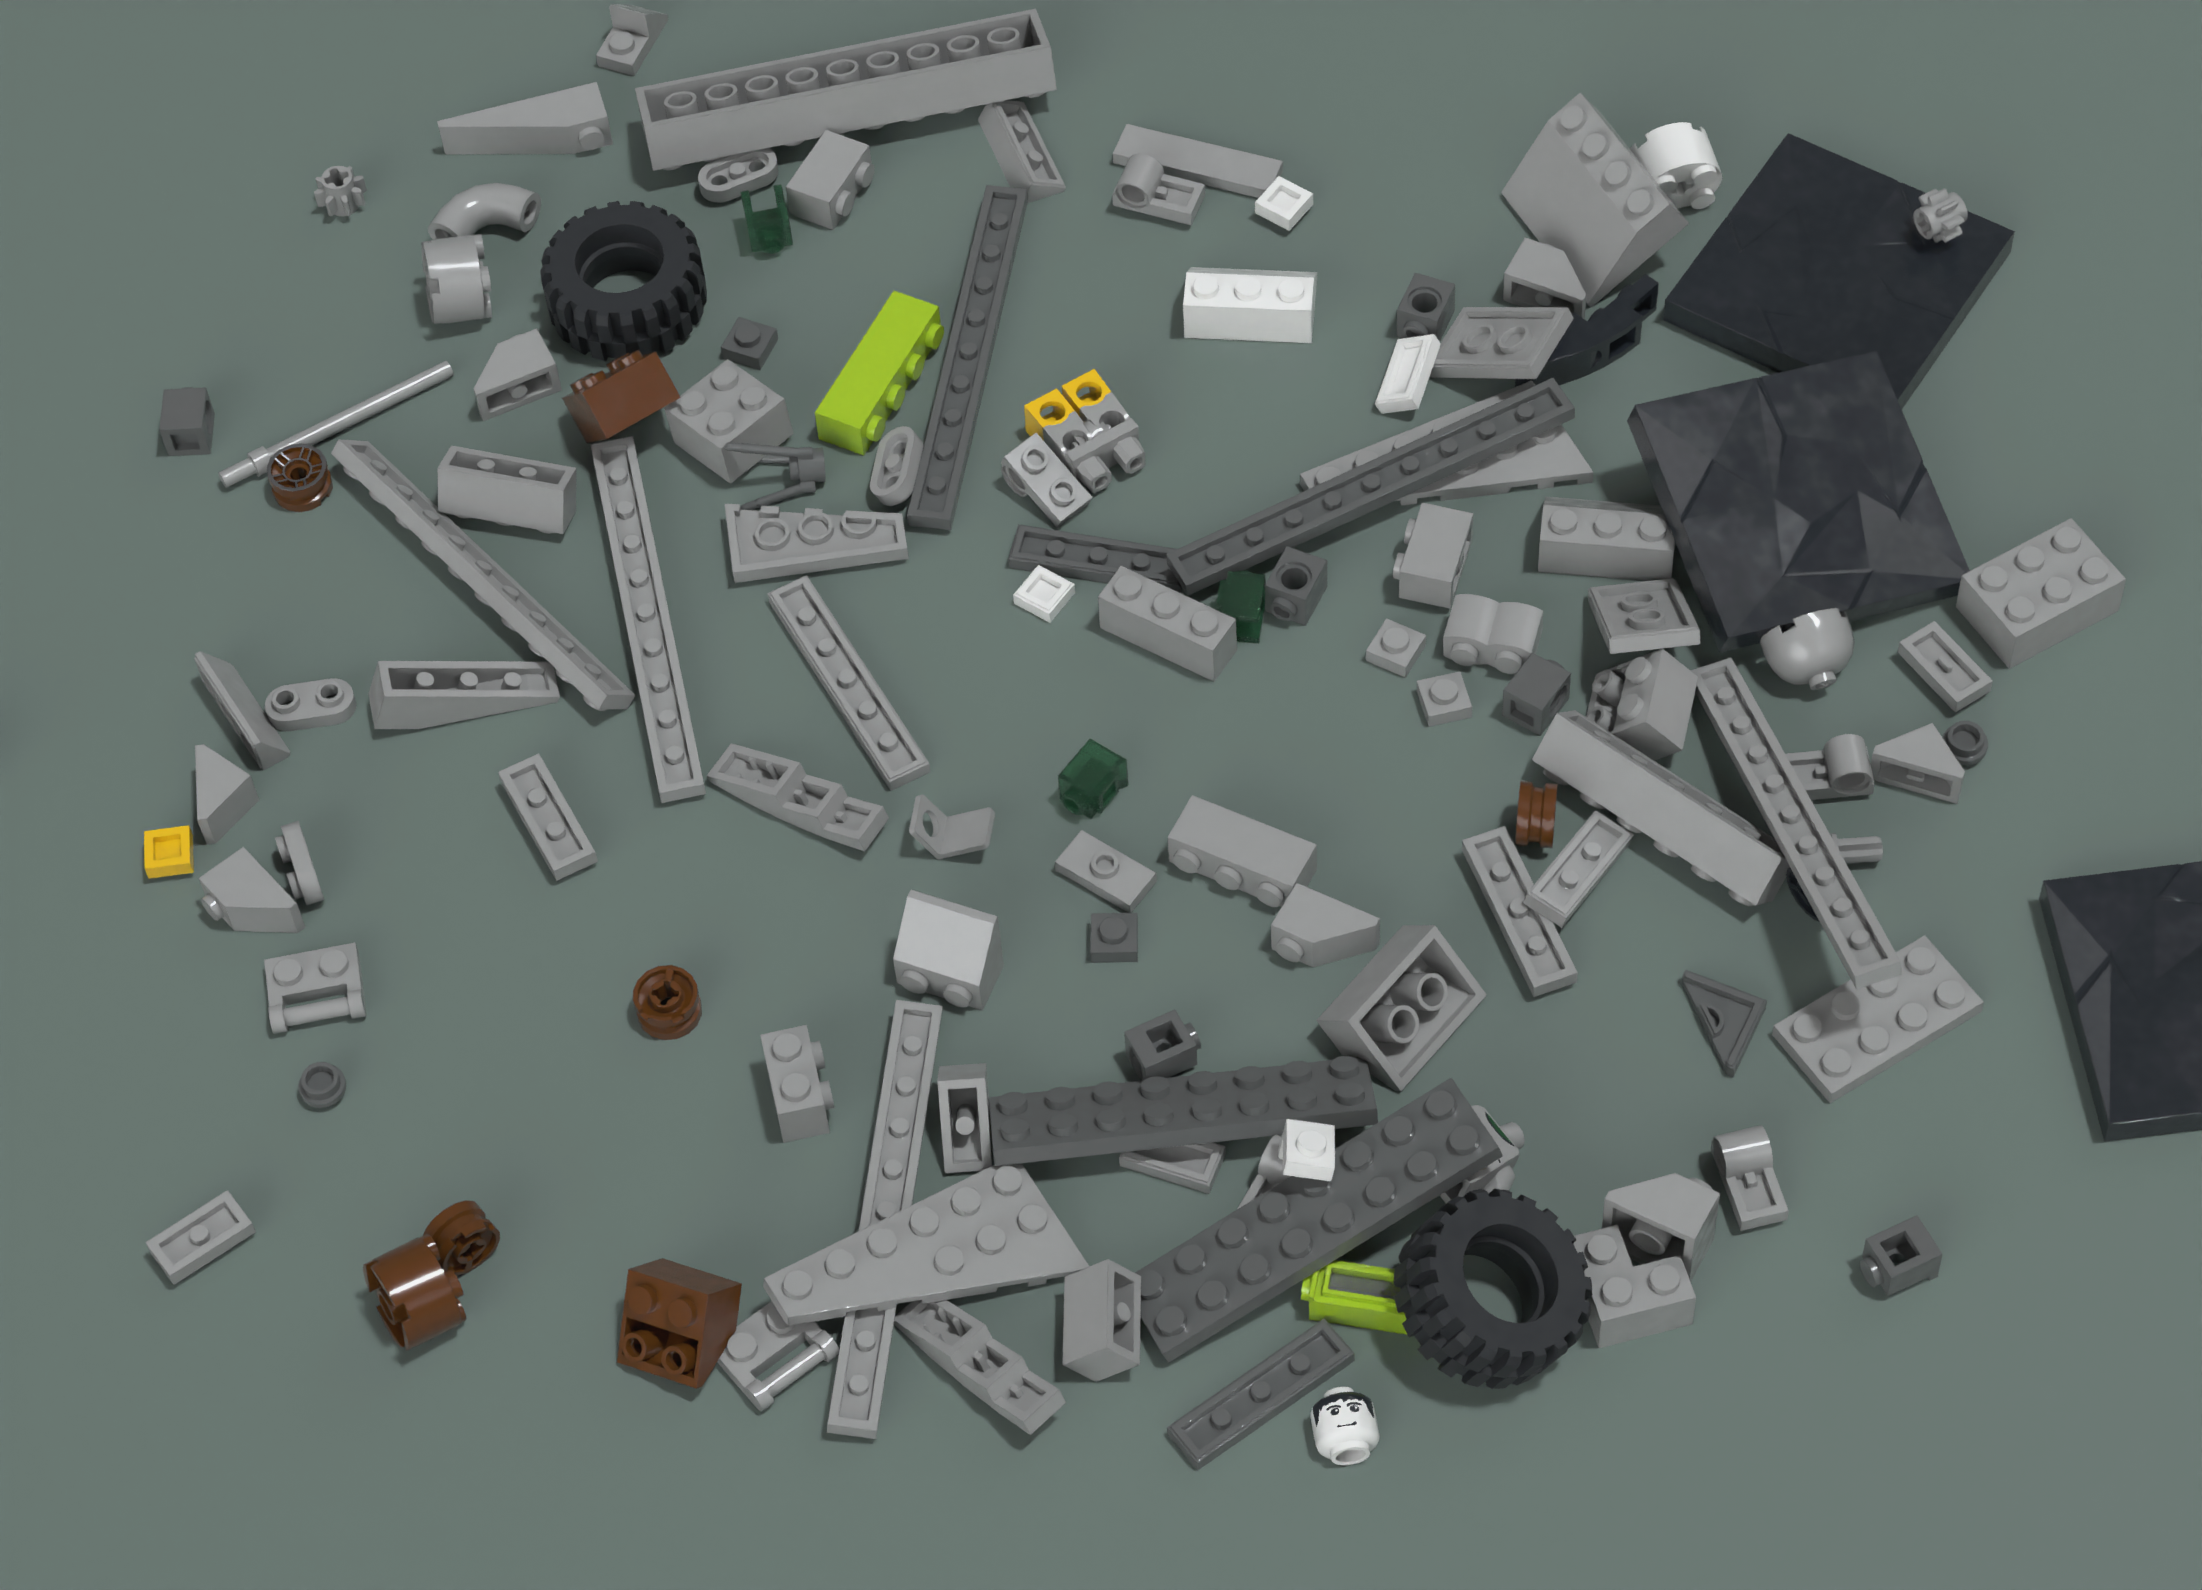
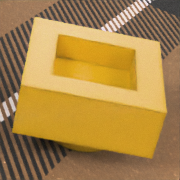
(168, 851)

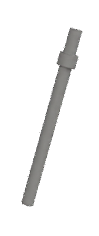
(259, 458)

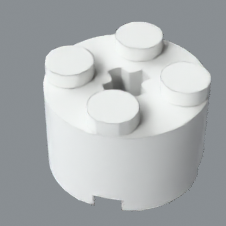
(1681, 164)

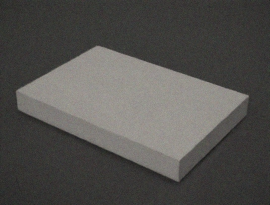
(1500, 342)
(1643, 616)

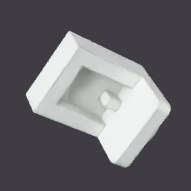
(1308, 1150)

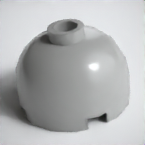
(1811, 649)

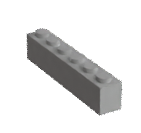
(1662, 807)

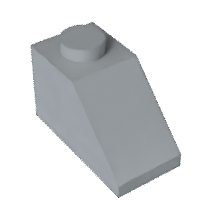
(1543, 278)
(516, 375)
(249, 897)
(1321, 929)
(965, 1117)

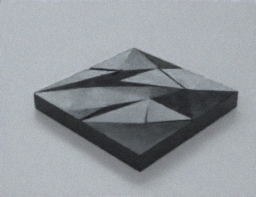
(1831, 268)
(1798, 498)
(2134, 992)

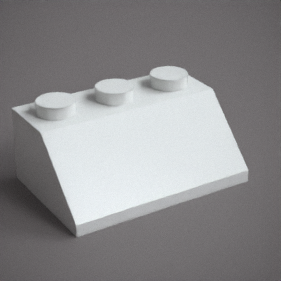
(1249, 305)

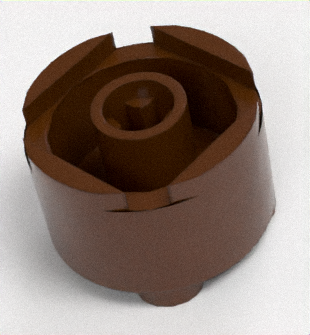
(415, 1292)

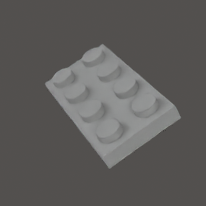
(1868, 1029)

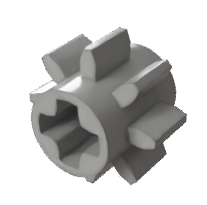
(340, 191)
(1940, 215)

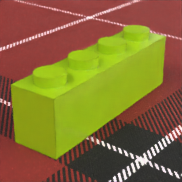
(879, 373)

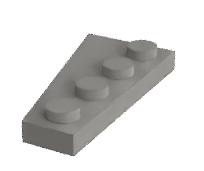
(790, 543)

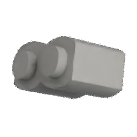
(1492, 632)

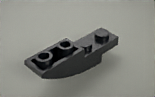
(1604, 337)

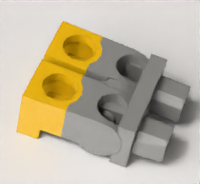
(1087, 430)

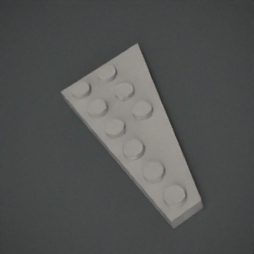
(1536, 461)
(945, 1247)

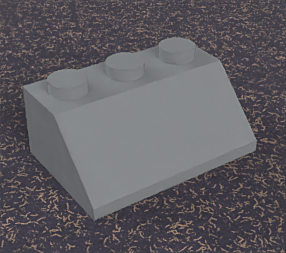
(1605, 539)
(1403, 1005)

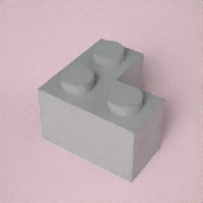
(1630, 1299)

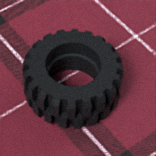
(615, 242)
(1533, 1255)

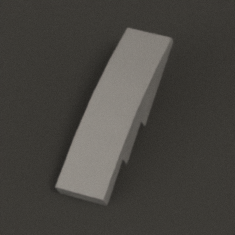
(797, 798)
(980, 1362)

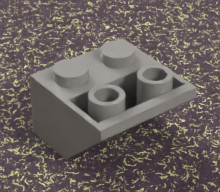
(1645, 703)

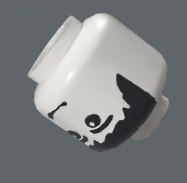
(1344, 1426)

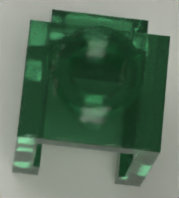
(769, 228)
(1243, 599)
(1092, 779)

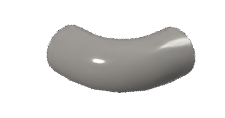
(486, 206)

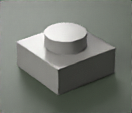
(1395, 647)
(1444, 699)

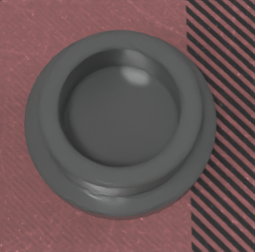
(1966, 742)
(322, 1085)

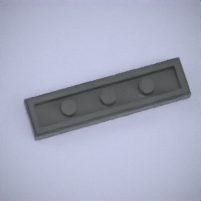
(1088, 556)
(1260, 1394)

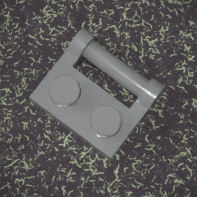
(313, 977)
(762, 1343)

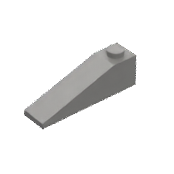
(545, 124)
(454, 691)

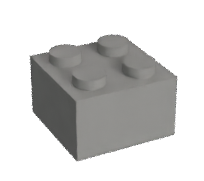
(726, 409)

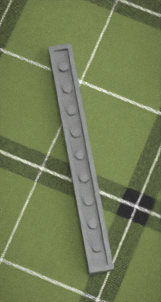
(488, 580)
(648, 621)
(1796, 825)
(888, 1190)

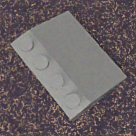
(1591, 198)

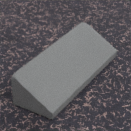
(1020, 149)
(242, 710)

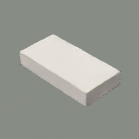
(1407, 374)

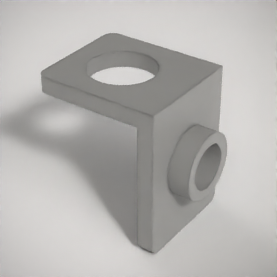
(954, 833)

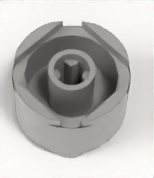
(456, 279)

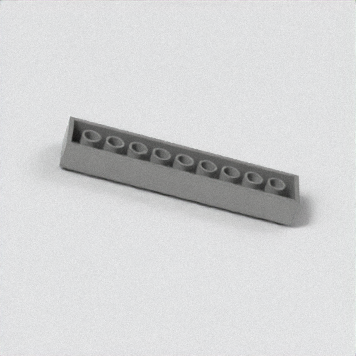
(846, 89)

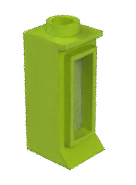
(1354, 1296)

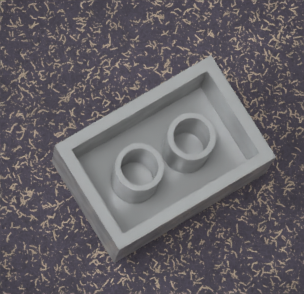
(2040, 593)

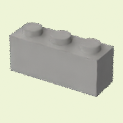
(506, 490)
(1167, 623)
(1240, 852)

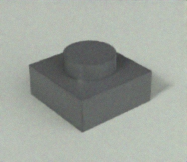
(749, 343)
(1114, 937)

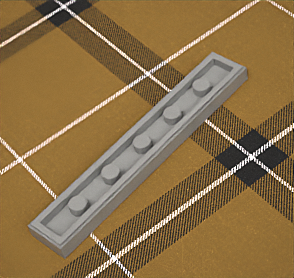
(849, 683)

